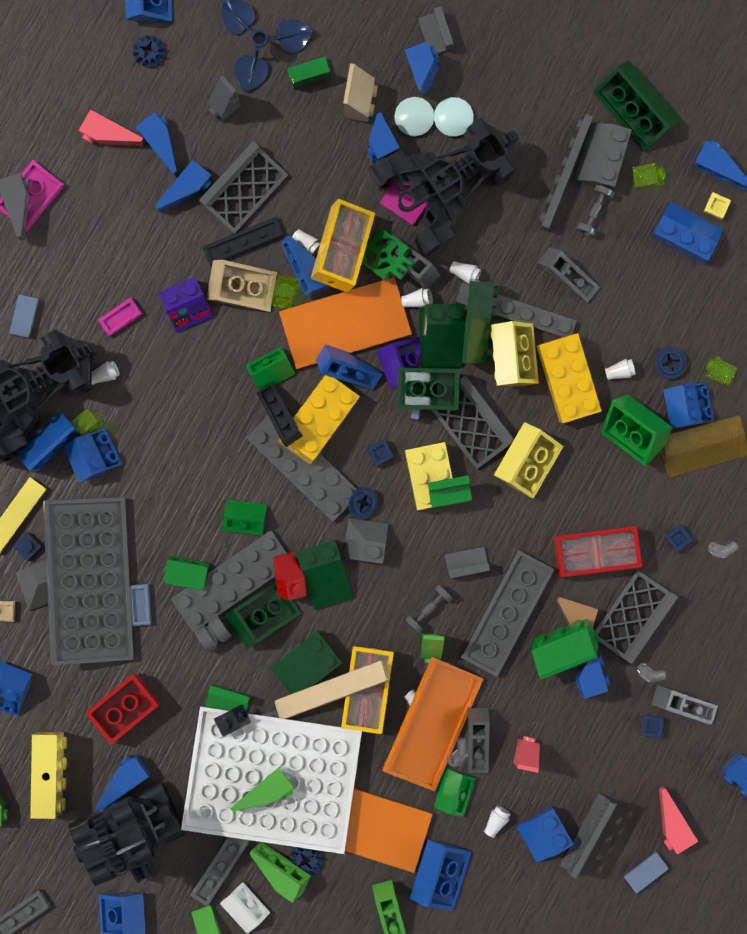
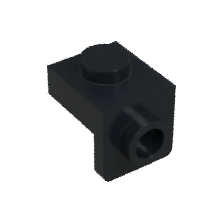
(232, 720)

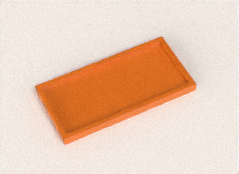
(346, 321)
(432, 724)
(386, 830)

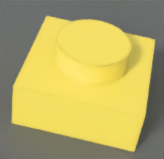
(717, 206)

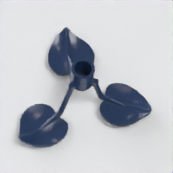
(252, 71)

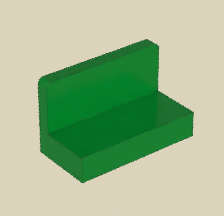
(309, 72)
(270, 368)
(449, 491)
(244, 517)
(186, 572)
(225, 698)
(454, 793)

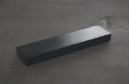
(243, 241)
(279, 414)

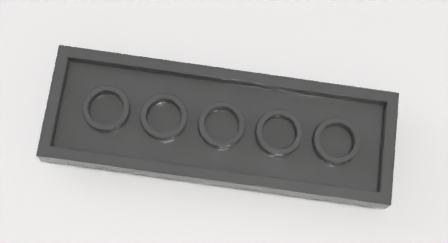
(317, 481)
(230, 582)
(507, 613)

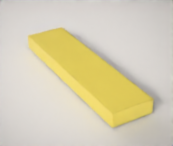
(19, 510)

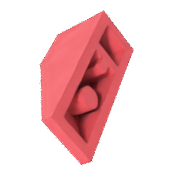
(106, 132)
(527, 754)
(675, 828)

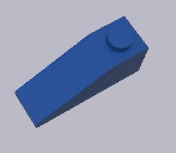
(156, 134)
(719, 164)
(187, 186)
(302, 265)
(346, 367)
(126, 777)

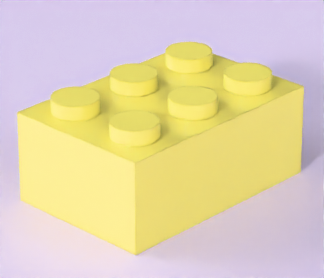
(514, 354)
(528, 460)
(425, 466)

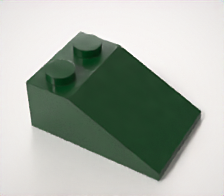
(441, 335)
(428, 388)
(324, 574)
(261, 616)
(306, 664)

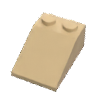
(359, 94)
(241, 285)

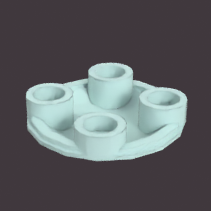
(414, 116)
(453, 116)

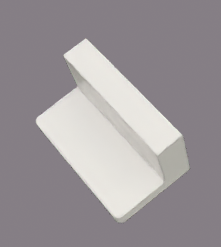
(245, 908)

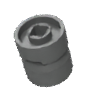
(213, 633)

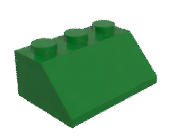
(635, 429)
(565, 648)

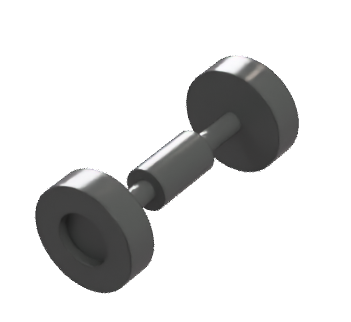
(603, 192)
(429, 608)

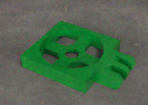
(396, 264)

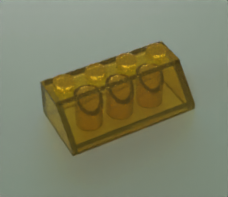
(704, 446)

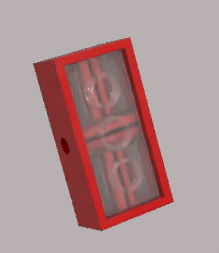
(597, 551)

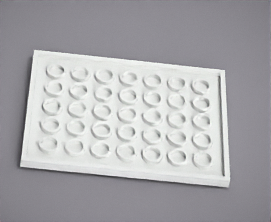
(312, 755)

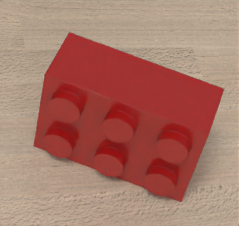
(123, 708)

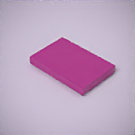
(42, 191)
(390, 202)

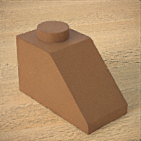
(575, 611)

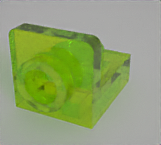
(648, 175)
(284, 291)
(720, 370)
(85, 422)

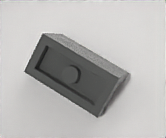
(436, 30)
(466, 562)

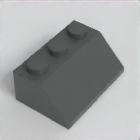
(602, 155)

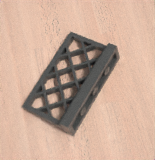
(230, 175)
(489, 416)
(650, 626)
(588, 835)

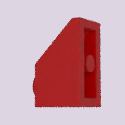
(289, 577)

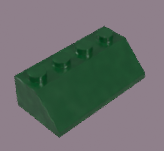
(636, 105)
(478, 321)

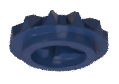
(151, 59)
(674, 354)
(362, 511)
(316, 861)

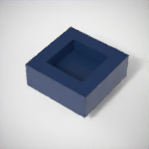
(380, 452)
(678, 538)
(27, 546)
(651, 726)

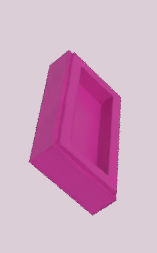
(120, 317)

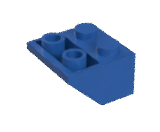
(688, 405)
(92, 455)
(591, 679)
(13, 688)

